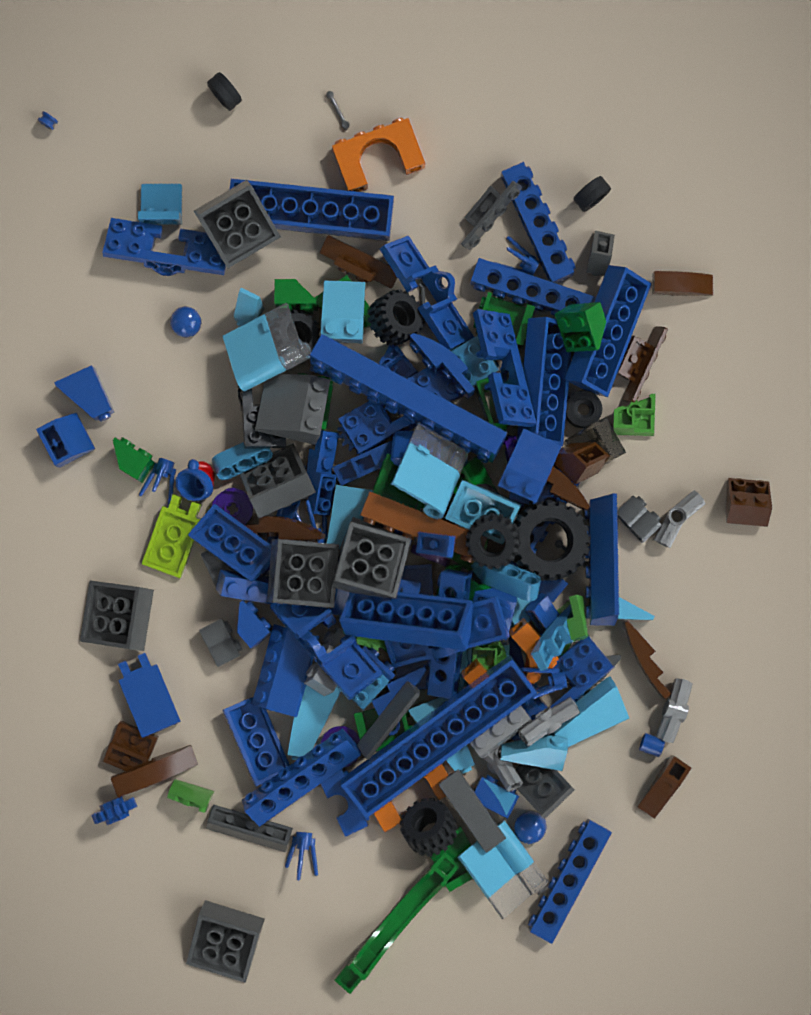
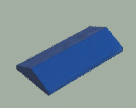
(232, 543)
(256, 740)

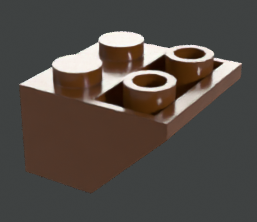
(581, 460)
(748, 502)

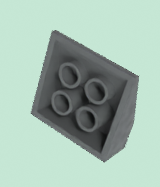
(237, 223)
(293, 407)
(277, 482)
(371, 562)
(302, 573)
(117, 615)
(225, 941)

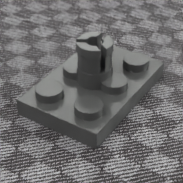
(543, 788)

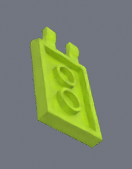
(170, 541)

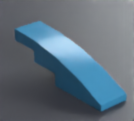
(553, 640)

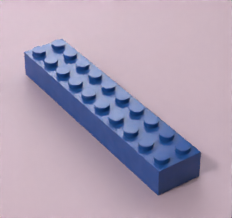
(406, 398)
(438, 736)

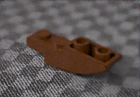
(286, 529)

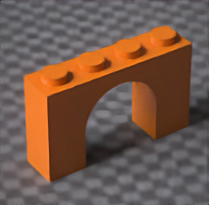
(397, 135)
(527, 639)
(388, 815)

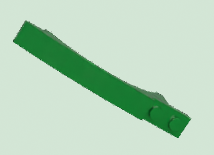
(386, 933)

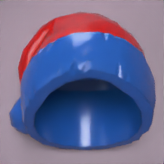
(196, 481)

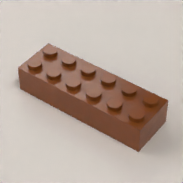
(411, 522)

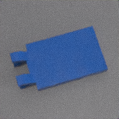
(148, 697)

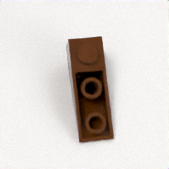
(664, 786)

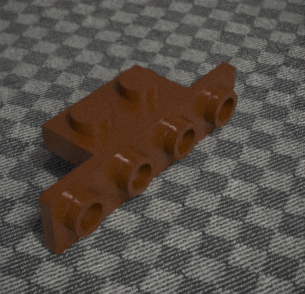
(358, 262)
(638, 361)

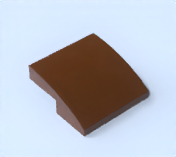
(129, 748)

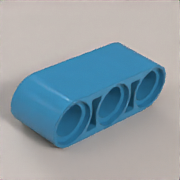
(239, 460)
(512, 581)

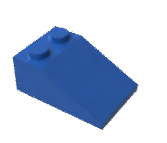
(529, 465)

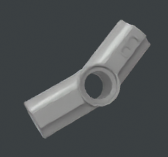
(670, 528)
(674, 710)
(548, 721)
(504, 770)

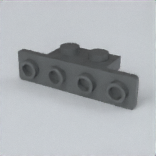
(487, 211)

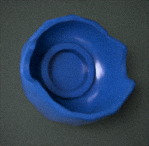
(185, 321)
(530, 827)

